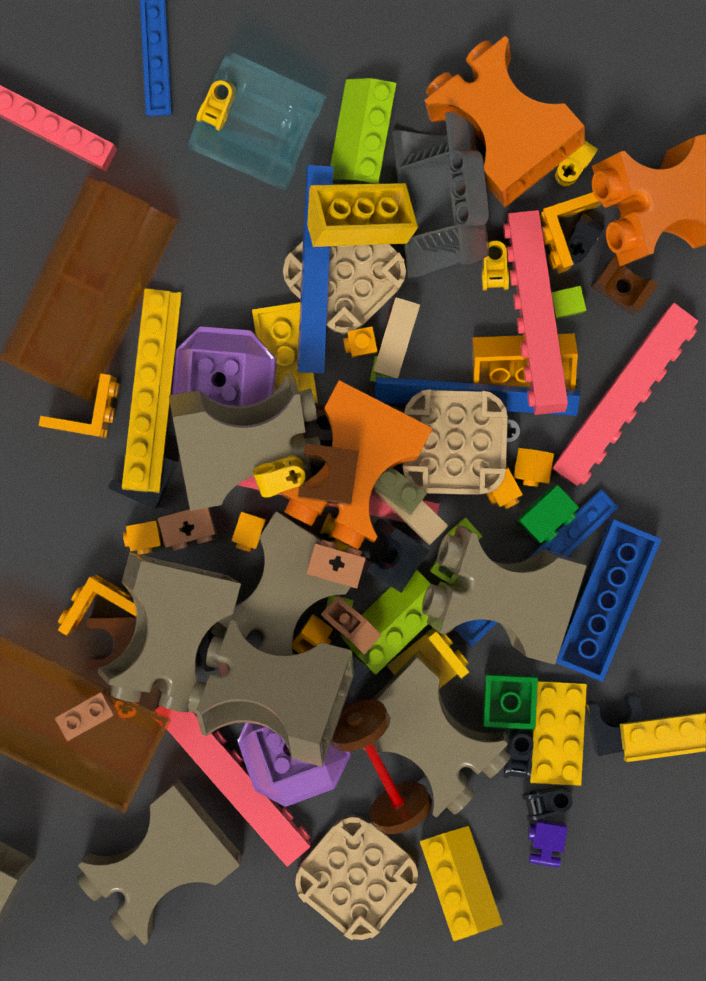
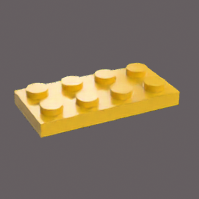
(279, 332)
(559, 733)

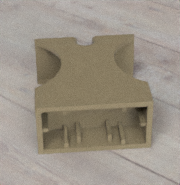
(226, 442)
(283, 589)
(526, 597)
(173, 614)
(290, 695)
(433, 738)
(177, 850)

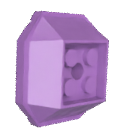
(236, 354)
(280, 776)

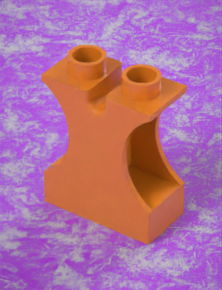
(519, 134)
(654, 199)
(383, 440)

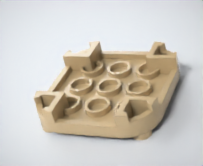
(358, 282)
(465, 445)
(356, 877)

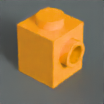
(360, 342)
(533, 466)
(506, 493)
(248, 531)
(143, 537)
(311, 635)

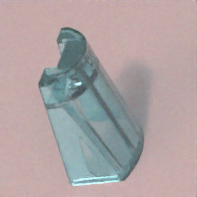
(263, 124)

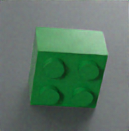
(548, 514)
(509, 700)

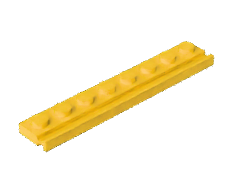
(151, 391)
(664, 737)

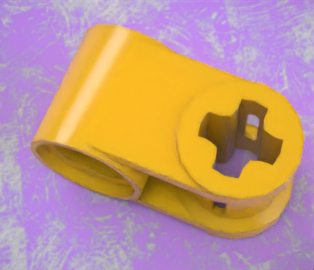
(216, 106)
(576, 163)
(495, 269)
(277, 475)

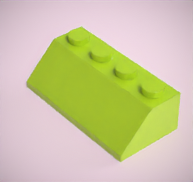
(362, 130)
(397, 619)

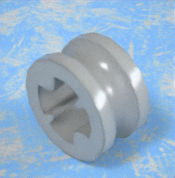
(513, 424)

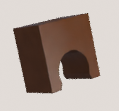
(638, 288)
(342, 471)
(121, 630)

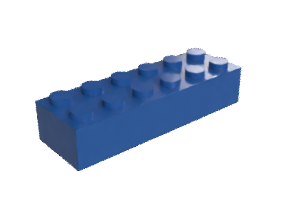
(607, 599)

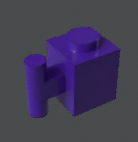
(548, 837)

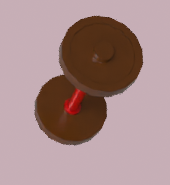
(401, 804)

